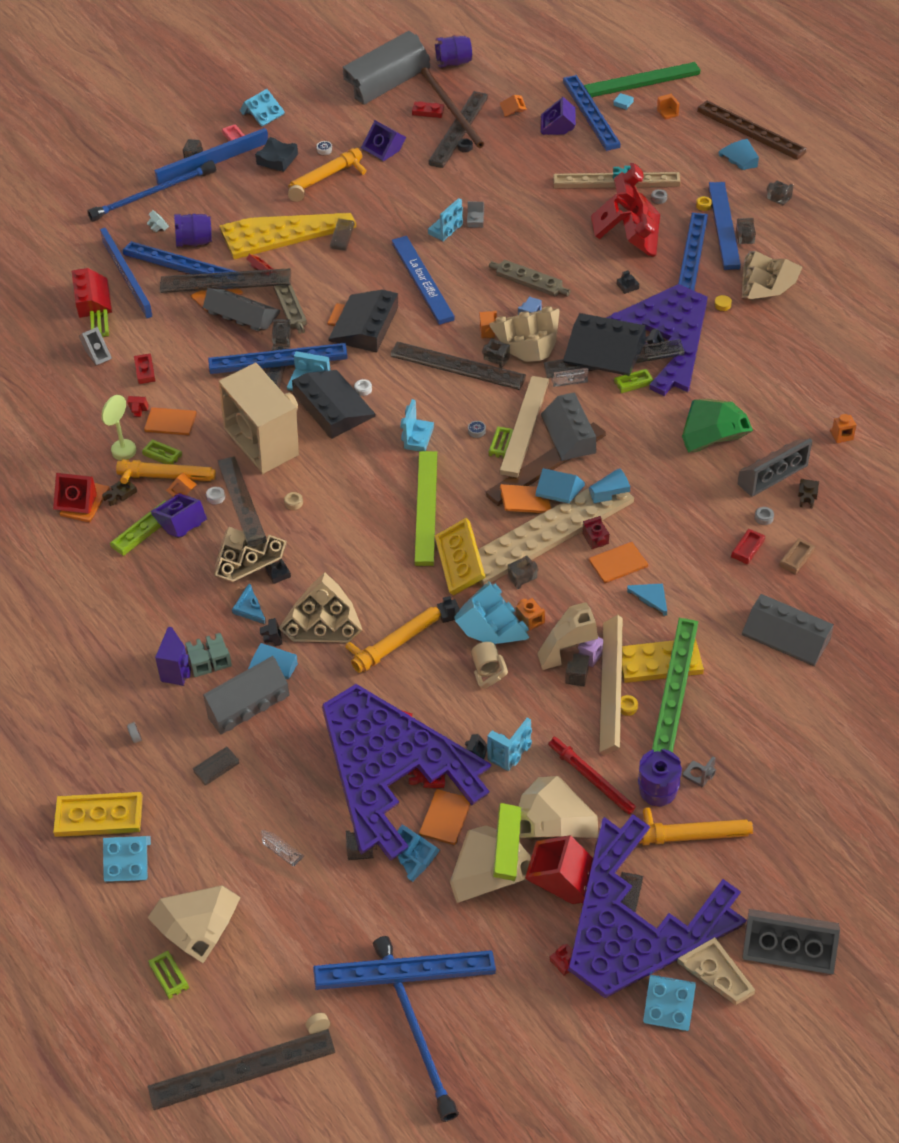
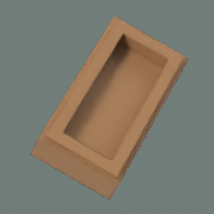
(797, 556)

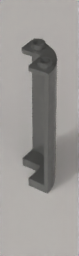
(386, 67)

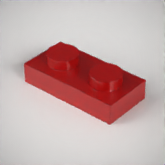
(428, 109)
(257, 263)
(144, 368)

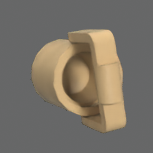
(488, 663)

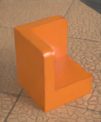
(513, 104)
(668, 106)
(181, 485)

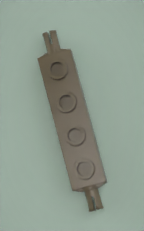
(529, 278)
(291, 307)

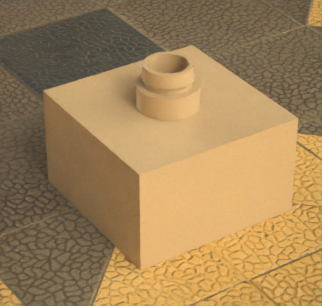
(259, 417)

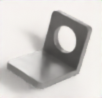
(707, 772)

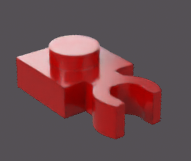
(438, 783)

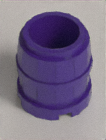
(453, 51)
(192, 229)
(659, 777)

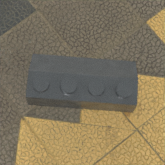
(239, 308)
(569, 427)
(775, 467)
(788, 629)
(246, 695)
(791, 941)

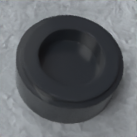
(465, 145)

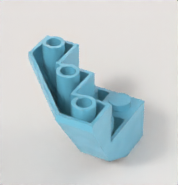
(490, 617)

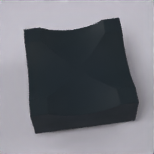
(276, 154)

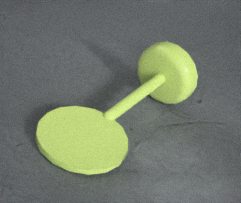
(111, 414)

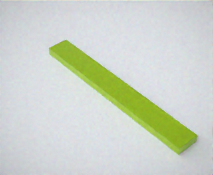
(426, 509)

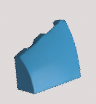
(741, 154)
(609, 485)
(286, 660)
(418, 855)

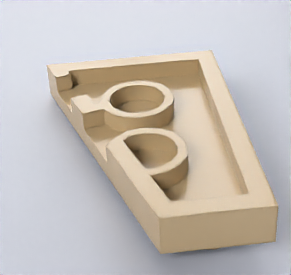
(718, 971)

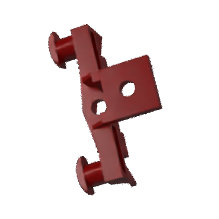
(640, 220)

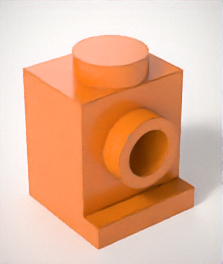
(485, 319)
(843, 423)
(530, 613)

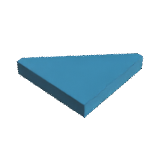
(650, 594)
(248, 606)

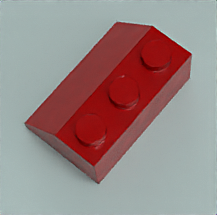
(90, 292)

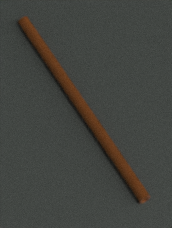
(452, 107)

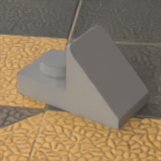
(475, 214)

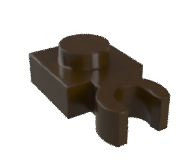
(119, 491)
(808, 492)

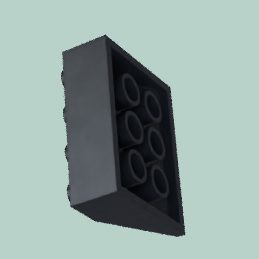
(365, 319)
(605, 344)
(331, 401)

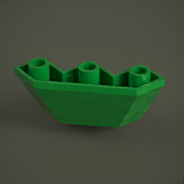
(713, 422)

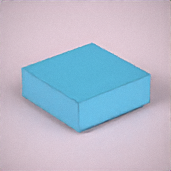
(623, 101)

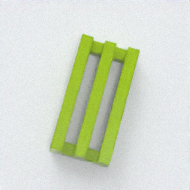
(98, 315)
(635, 381)
(498, 452)
(159, 453)
(176, 988)

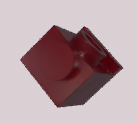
(595, 532)

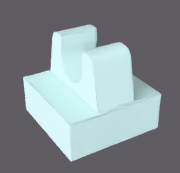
(156, 222)

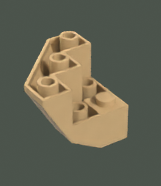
(767, 276)
(529, 334)
(238, 560)
(322, 615)
(573, 628)
(555, 811)
(476, 863)
(195, 918)

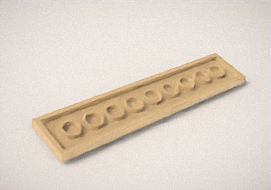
(546, 532)

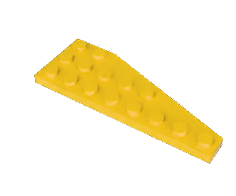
(269, 233)

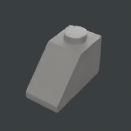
(95, 346)

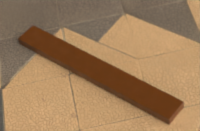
(752, 130)
(532, 471)

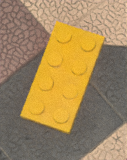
(459, 556)
(652, 661)
(98, 814)

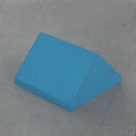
(558, 486)

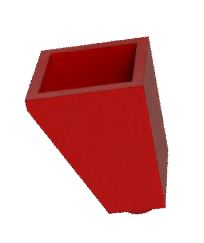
(560, 868)

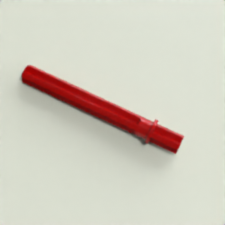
(567, 754)

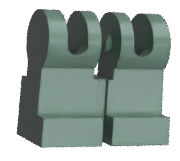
(216, 654)

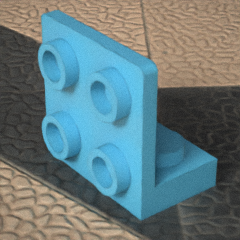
(263, 108)
(449, 221)
(308, 363)
(415, 432)
(508, 752)
(125, 858)
(669, 1002)

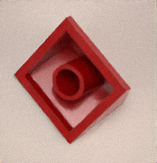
(74, 493)

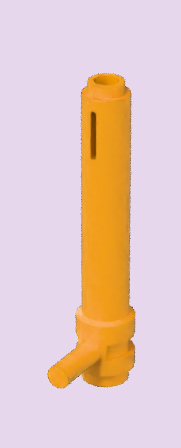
(345, 160)
(156, 470)
(372, 654)
(662, 833)

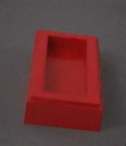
(748, 546)

